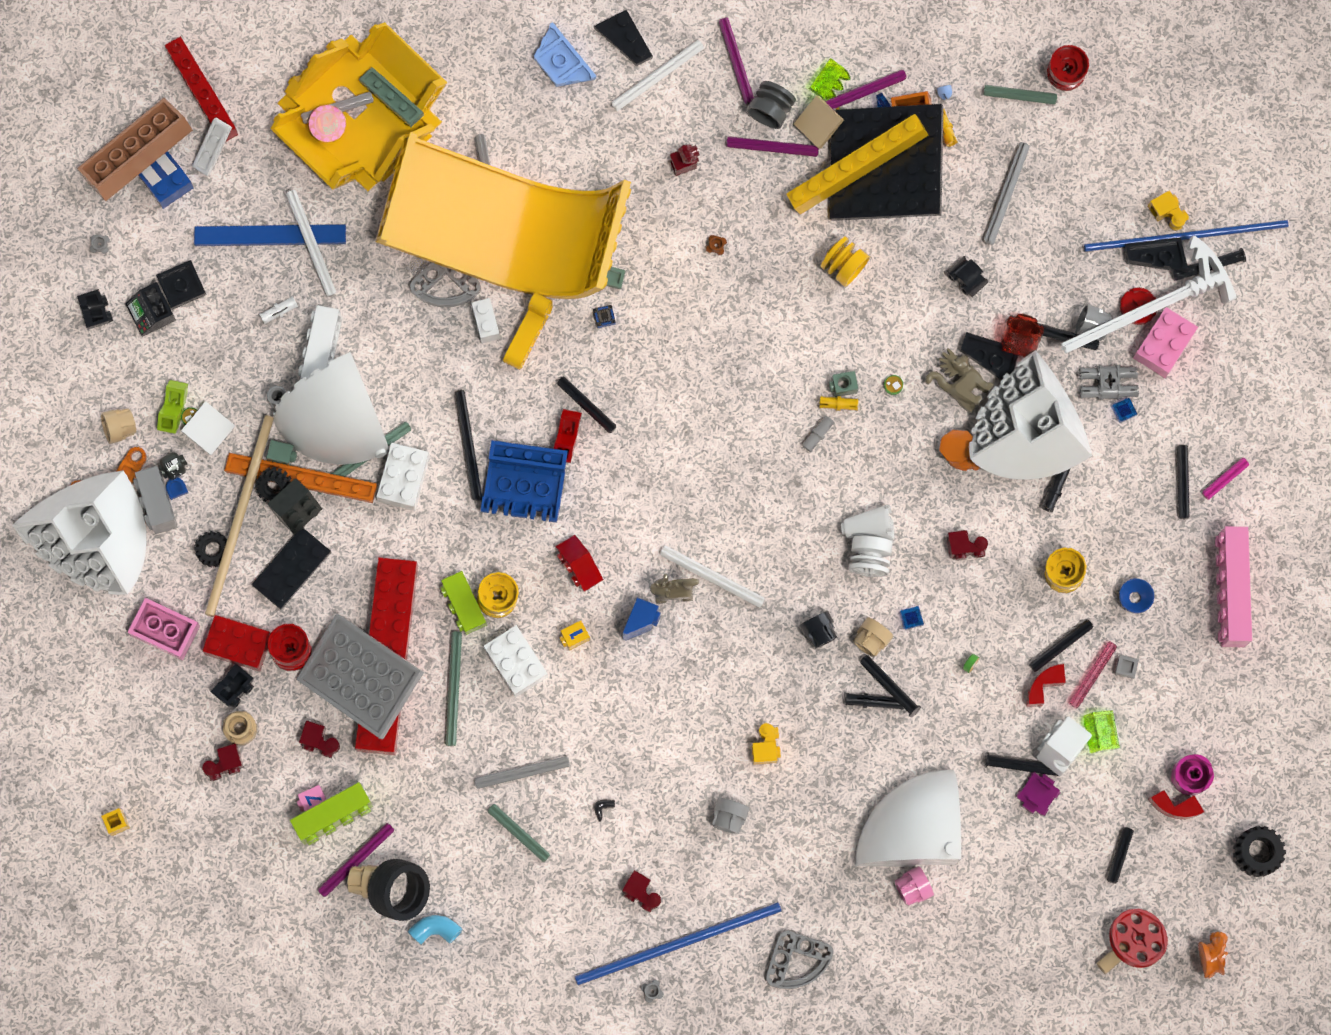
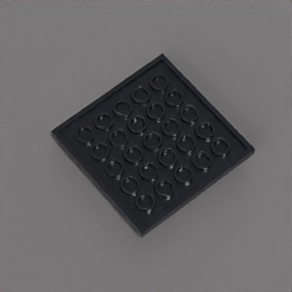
(904, 184)

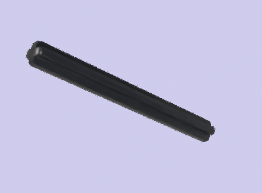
(468, 445)

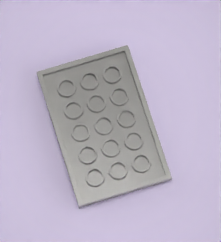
(360, 676)

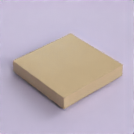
(818, 122)

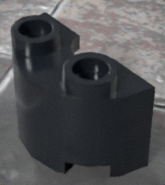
(968, 275)
(94, 309)
(233, 686)

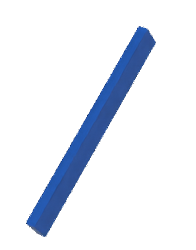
(267, 235)

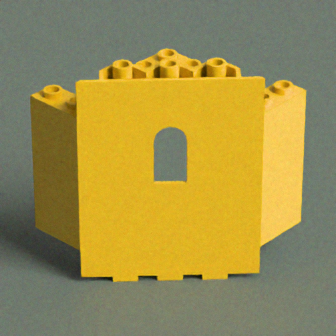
(375, 138)

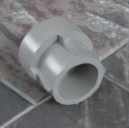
(1090, 318)
(729, 815)

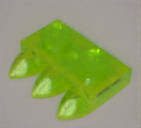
(829, 79)

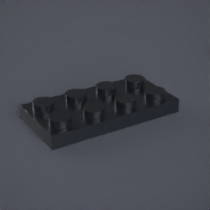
(291, 568)

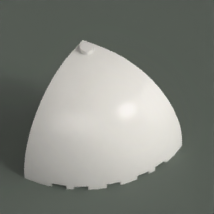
(331, 416)
(1028, 426)
(90, 532)
(914, 824)

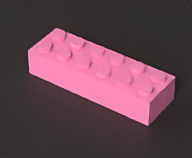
(1234, 587)

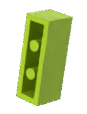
(463, 603)

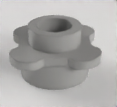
(95, 239)
(646, 988)

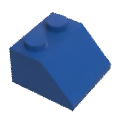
(642, 619)

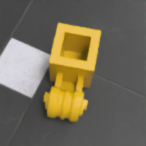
(1168, 206)
(766, 751)

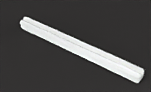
(657, 75)
(311, 242)
(712, 576)

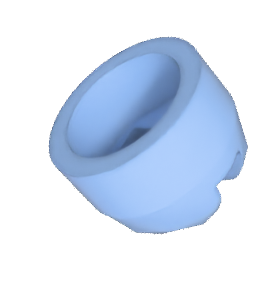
(944, 91)

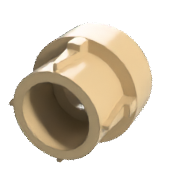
(118, 424)
(872, 637)
(236, 718)
(359, 879)

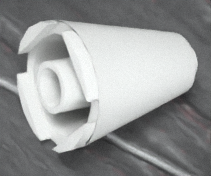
(870, 523)

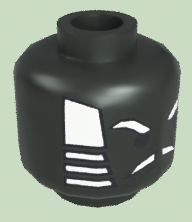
(172, 466)

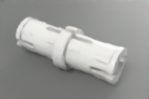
(278, 310)

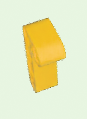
(528, 332)

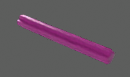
(736, 60)
(867, 89)
(772, 146)
(356, 859)

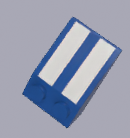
(166, 180)

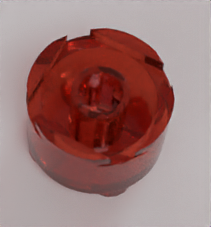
(1021, 335)

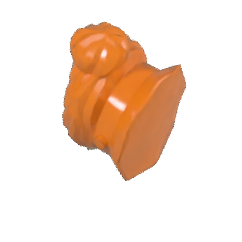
(955, 449)
(1213, 954)

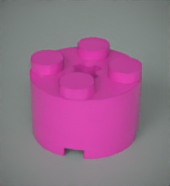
(1203, 774)

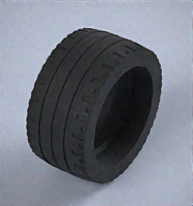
(382, 881)

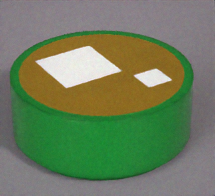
(187, 414)

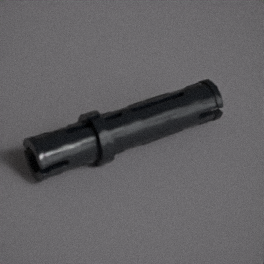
(1054, 491)
(872, 701)

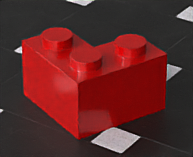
(579, 562)

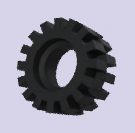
(274, 476)
(201, 546)

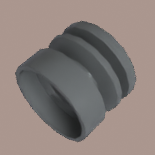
(771, 104)

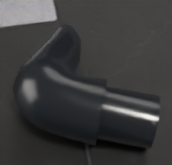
(602, 804)

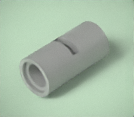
(274, 395)

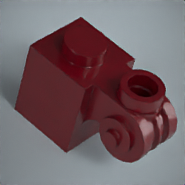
(684, 159)
(960, 546)
(313, 739)
(229, 762)
(636, 890)

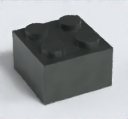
(295, 506)

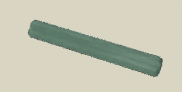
(1020, 94)
(518, 832)

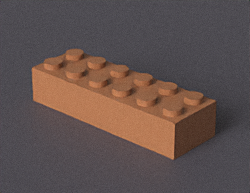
(135, 149)

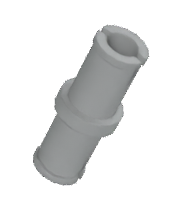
(818, 433)

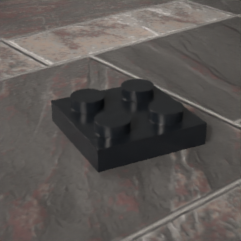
(181, 284)

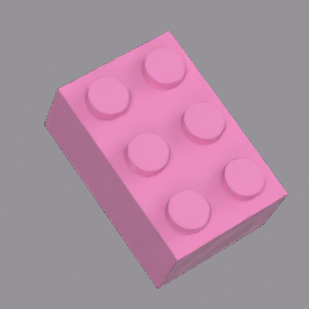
(1165, 342)
(164, 629)

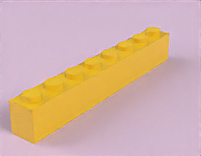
(857, 164)

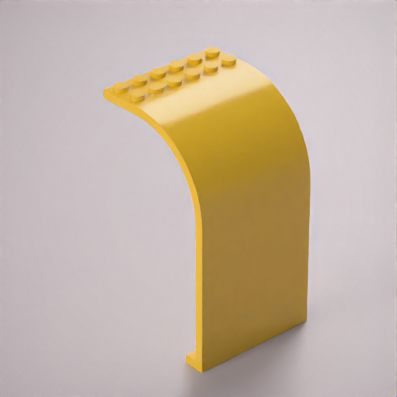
(501, 223)

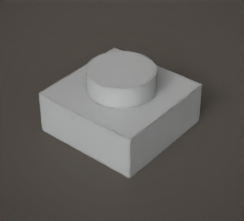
(1126, 666)

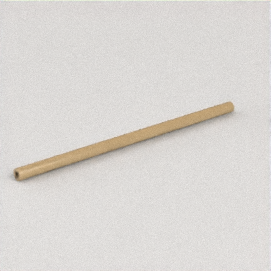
(239, 516)

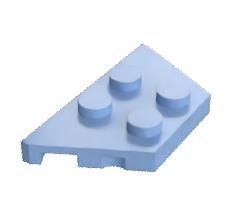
(561, 60)

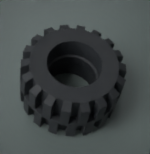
(1243, 855)

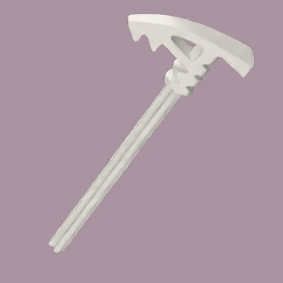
(1192, 288)

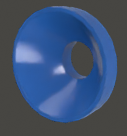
(1138, 586)

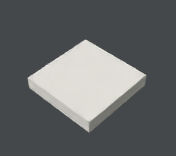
(208, 428)

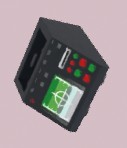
(150, 309)

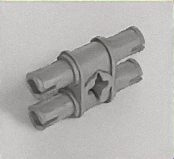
(1103, 390)

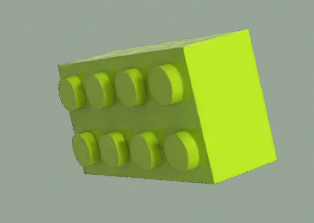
(332, 813)

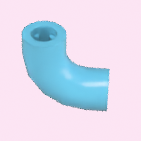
(435, 926)

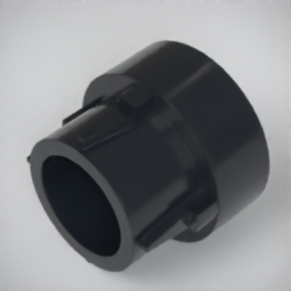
(819, 629)

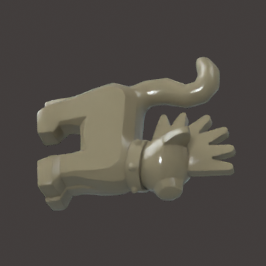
(963, 387)
(673, 590)

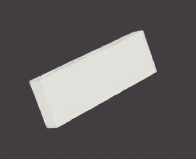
(211, 146)

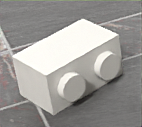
(485, 320)

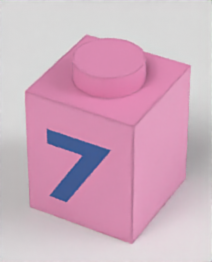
(311, 798)

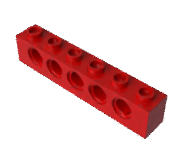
(198, 84)

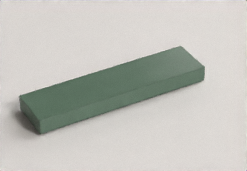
(391, 97)

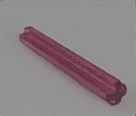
(1093, 674)

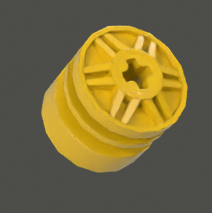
(845, 261)
(1069, 560)
(497, 584)

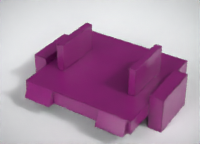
(1038, 794)

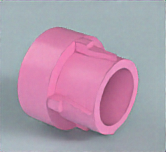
(914, 886)

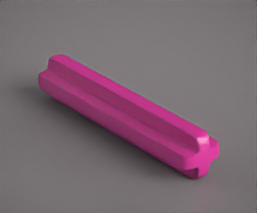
(1224, 479)

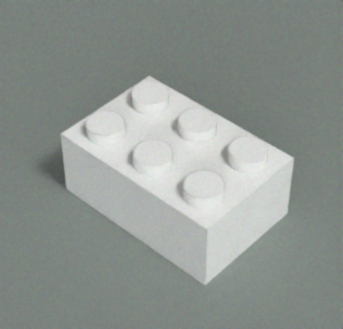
(403, 476)
(515, 661)

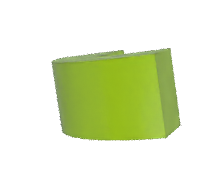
(170, 414)

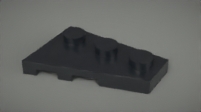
(625, 36)
(1158, 254)
(989, 354)

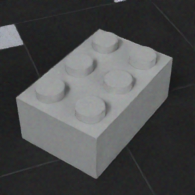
(155, 500)

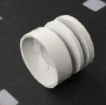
(870, 560)

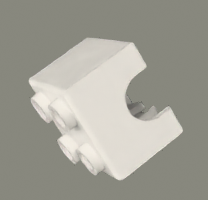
(1063, 745)

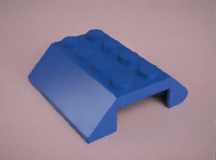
(524, 480)

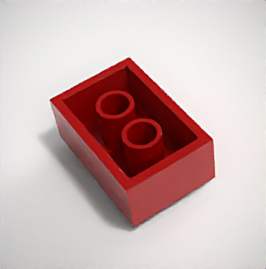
(237, 643)

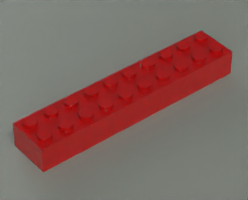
(392, 627)

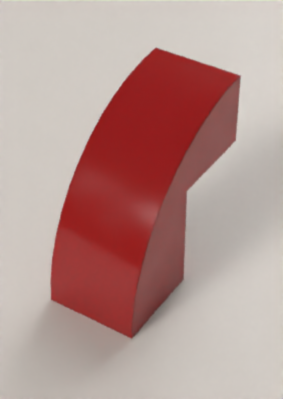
(568, 432)
(1050, 677)
(1187, 809)

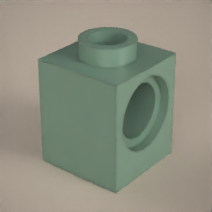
(849, 378)
(281, 453)

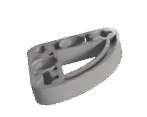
(444, 302)
(795, 947)

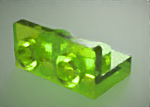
(1103, 731)

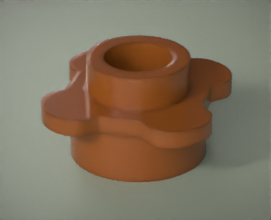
(716, 240)

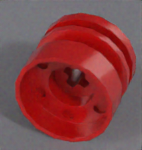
(1074, 60)
(290, 637)

